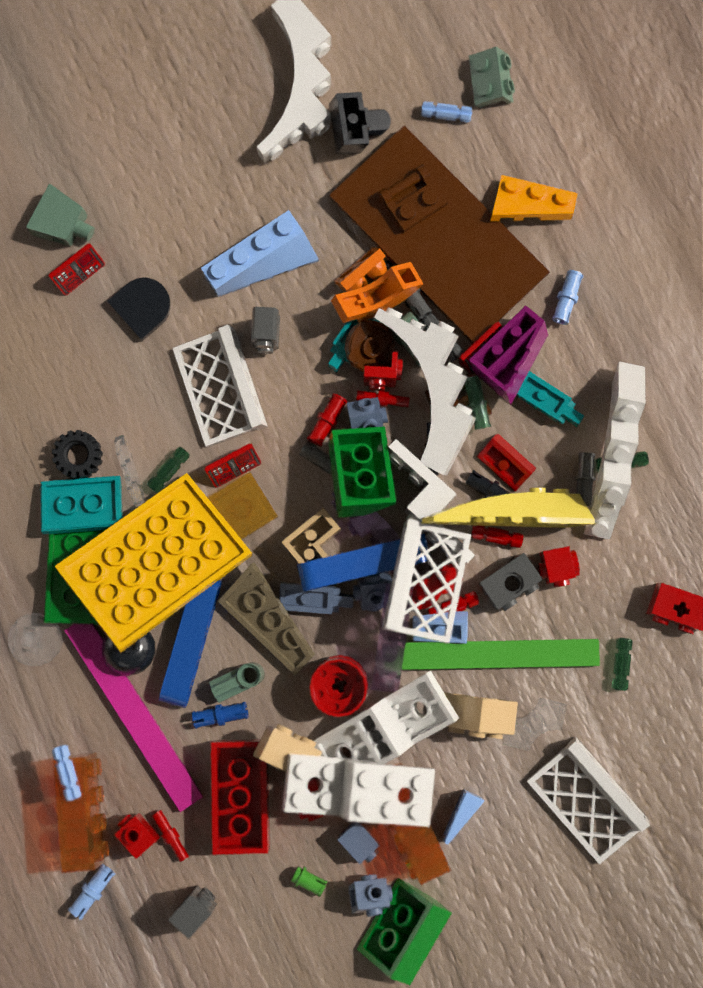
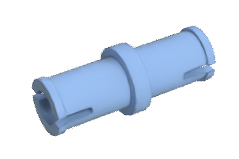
(567, 297)
(91, 891)

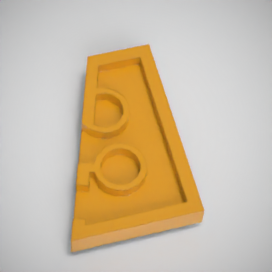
(528, 199)

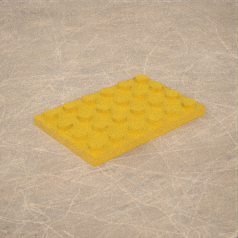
(153, 562)

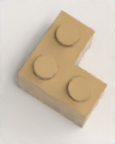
(308, 539)
(482, 716)
(278, 743)

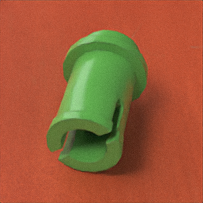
(308, 881)

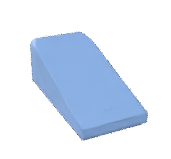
(437, 626)
(465, 808)

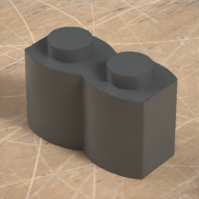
(265, 329)

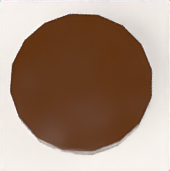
(369, 345)

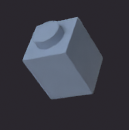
(359, 842)

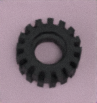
(66, 443)

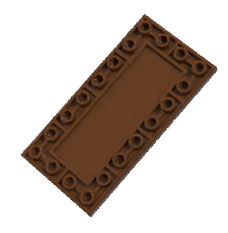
(466, 262)

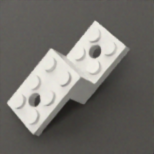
(433, 497)
(391, 723)
(358, 790)

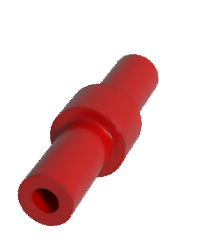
(384, 398)
(170, 836)

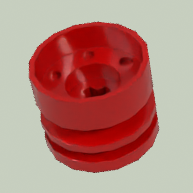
(332, 699)

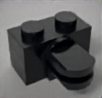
(354, 122)

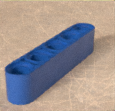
(352, 565)
(189, 647)

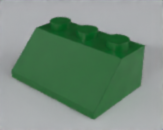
(361, 471)
(404, 932)

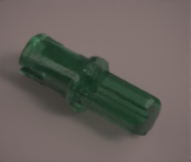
(477, 402)

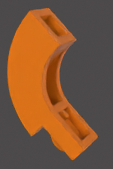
(385, 292)

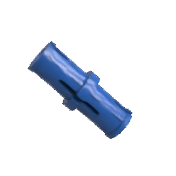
(220, 715)

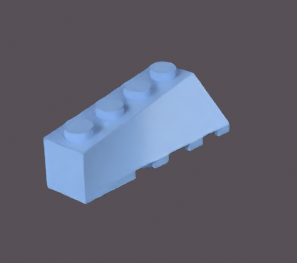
(265, 253)

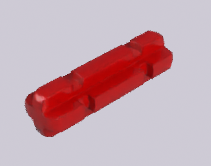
(497, 536)
(470, 599)

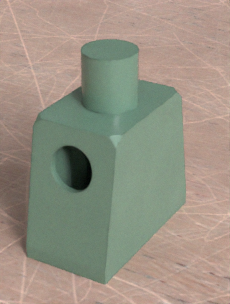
(59, 219)

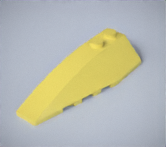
(519, 510)

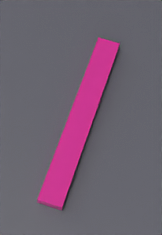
(136, 718)

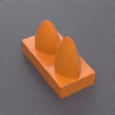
(369, 264)

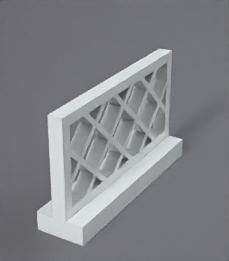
(241, 379)
(403, 575)
(605, 784)

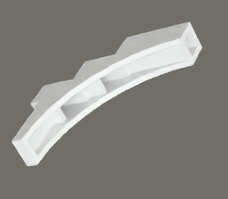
(304, 111)
(448, 423)
(619, 449)

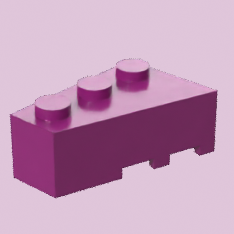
(510, 353)

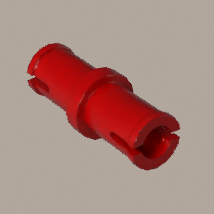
(327, 419)

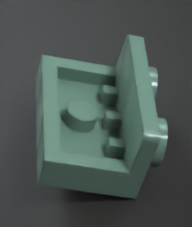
(491, 77)

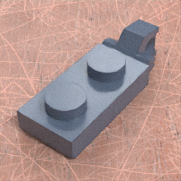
(319, 600)

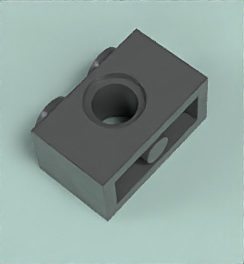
(494, 585)
(193, 911)

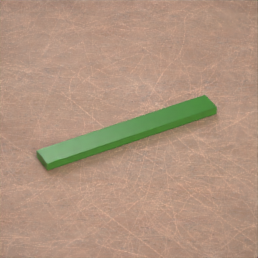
(501, 654)

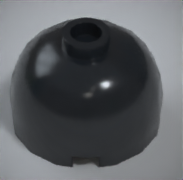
(133, 659)

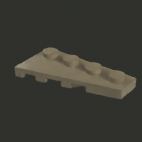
(264, 616)

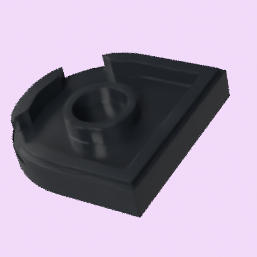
(142, 305)

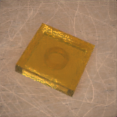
(244, 506)

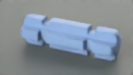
(446, 111)
(66, 772)

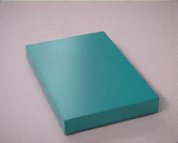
(80, 504)

